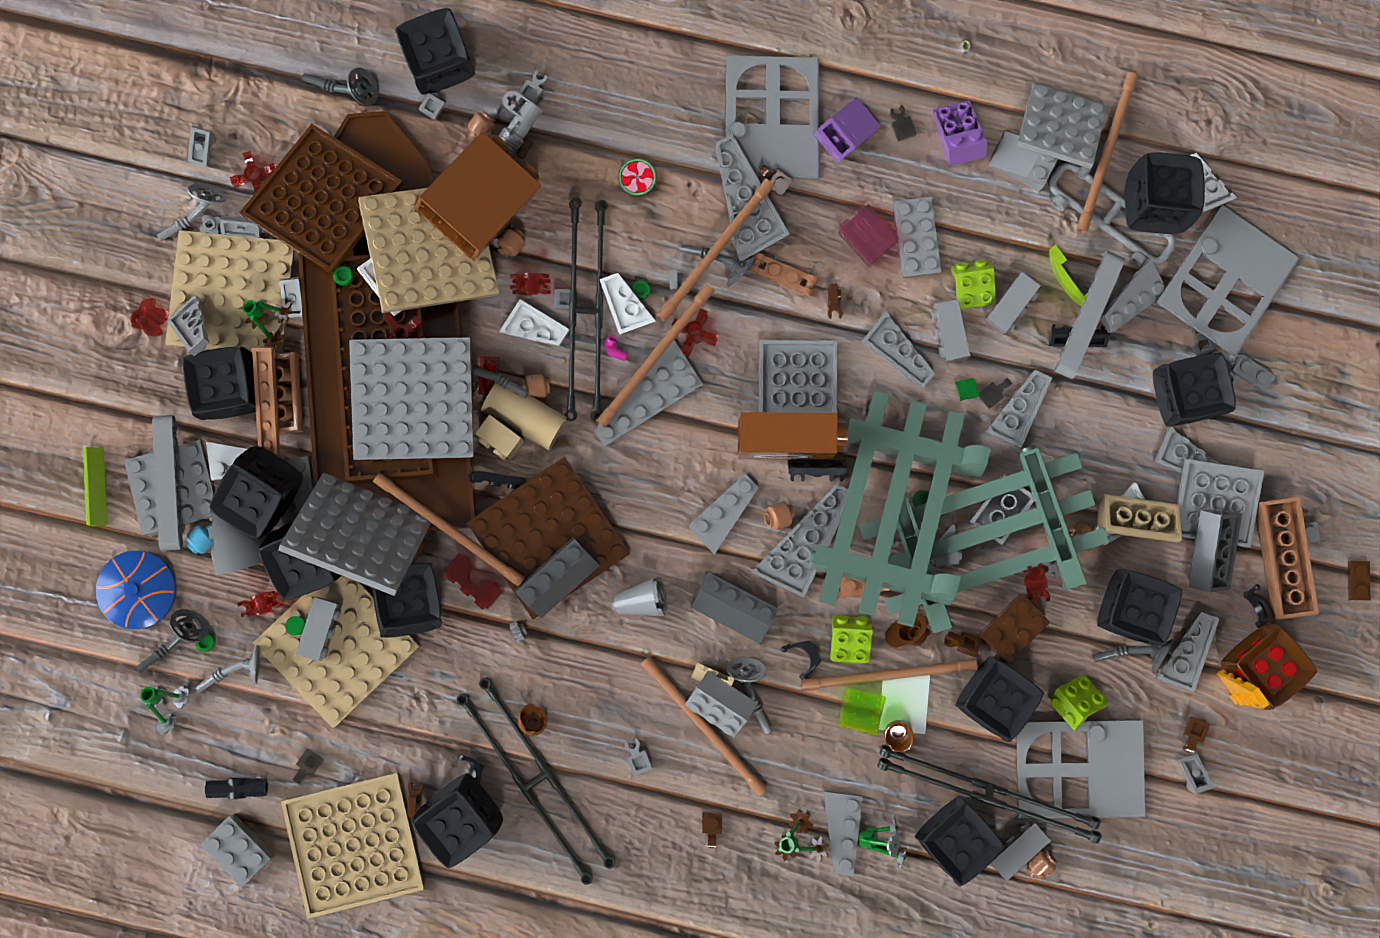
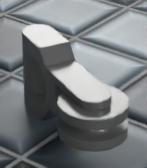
(1206, 350)

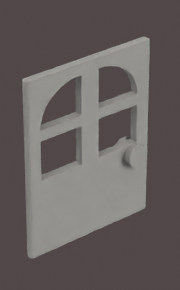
(775, 144)
(1245, 257)
(1112, 768)

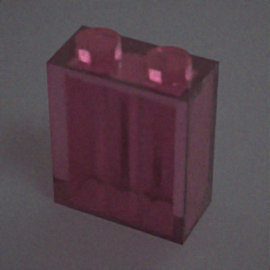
(867, 235)

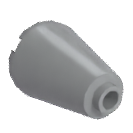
(642, 599)

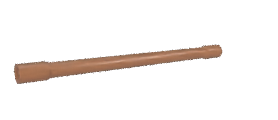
(760, 194)
(1086, 215)
(700, 299)
(389, 486)
(959, 666)
(752, 780)

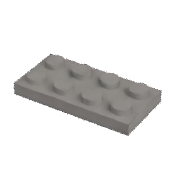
(916, 237)

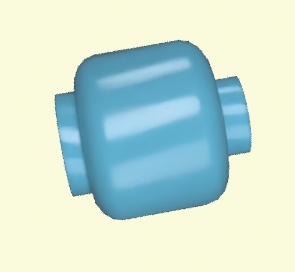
(198, 540)

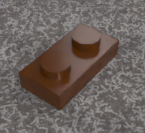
(1359, 580)

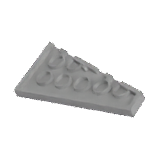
(739, 184)
(661, 387)
(789, 561)

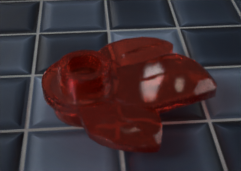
(152, 318)

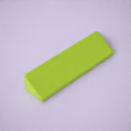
(95, 486)

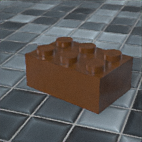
(1013, 628)

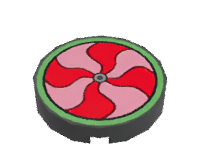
(637, 177)

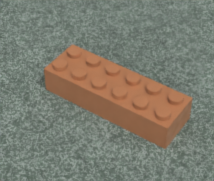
(1286, 558)

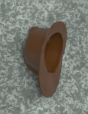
(902, 635)

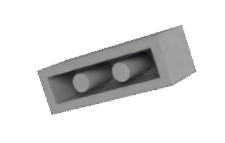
(1013, 303)
(950, 331)
(318, 629)
(1020, 849)

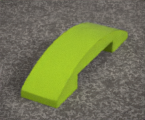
(1056, 260)

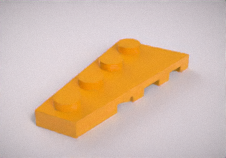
(1243, 692)

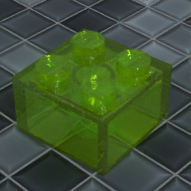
(861, 711)

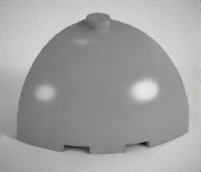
(231, 547)

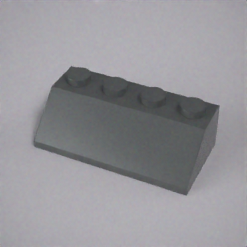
(1215, 550)
(556, 577)
(734, 608)

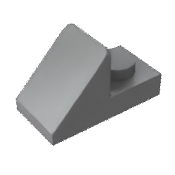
(200, 146)
(1196, 774)

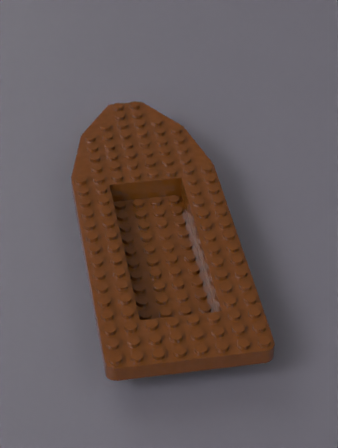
(354, 312)

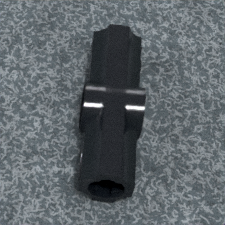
(236, 788)

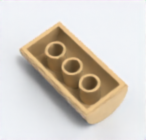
(524, 415)
(1140, 518)

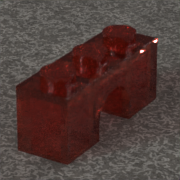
(459, 571)

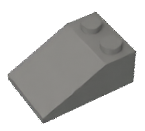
(1021, 163)
(1002, 507)

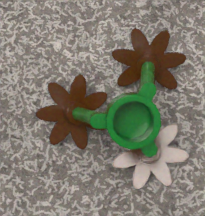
(256, 316)
(790, 843)

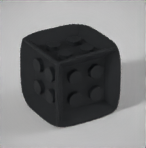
(435, 51)
(1164, 193)
(220, 383)
(1194, 389)
(256, 492)
(289, 574)
(413, 607)
(1139, 607)
(999, 699)
(457, 820)
(960, 841)

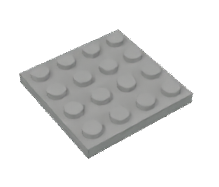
(1062, 125)
(798, 376)
(195, 486)
(1219, 488)

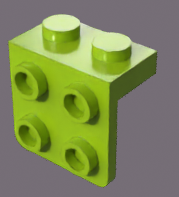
(974, 283)
(851, 639)
(1077, 701)

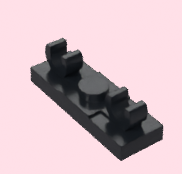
(1059, 337)
(817, 468)

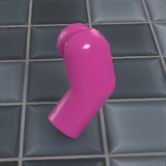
(613, 350)

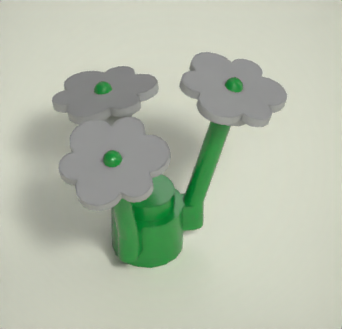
(153, 696)
(870, 841)

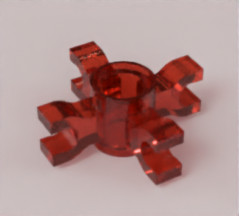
(239, 180)
(530, 284)
(409, 327)
(705, 336)
(1035, 583)
(260, 604)

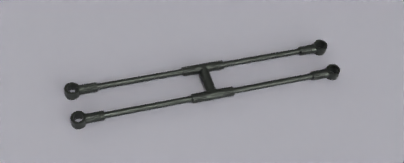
(574, 309)
(545, 774)
(1092, 821)

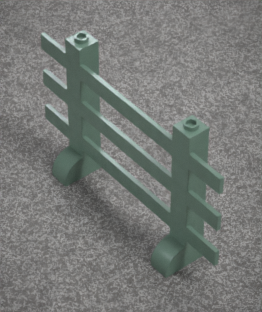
(1048, 512)
(877, 571)

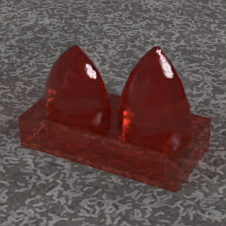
(490, 364)

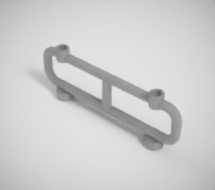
(1062, 200)

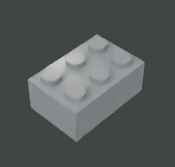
(721, 704)
(237, 850)

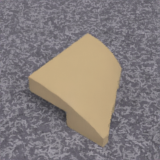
(700, 671)

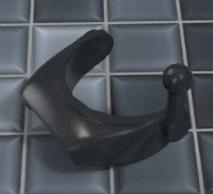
(1264, 615)
(808, 647)
(475, 766)

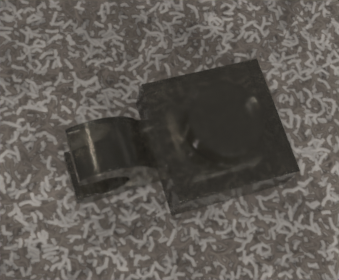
(992, 394)
(309, 764)

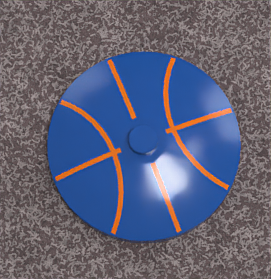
(136, 589)

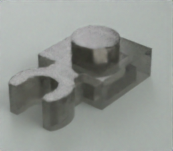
(903, 126)

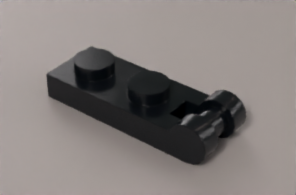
(496, 479)

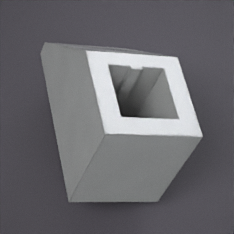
(952, 558)

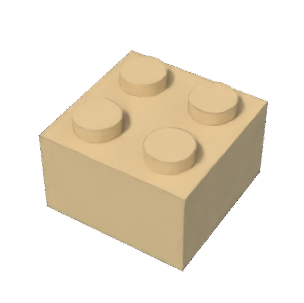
(499, 437)

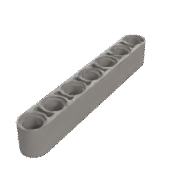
(1089, 314)
(167, 482)

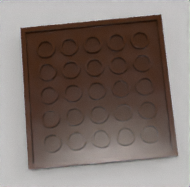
(315, 196)
(543, 517)

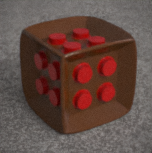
(1272, 663)

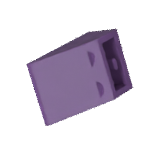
(846, 129)
(960, 133)

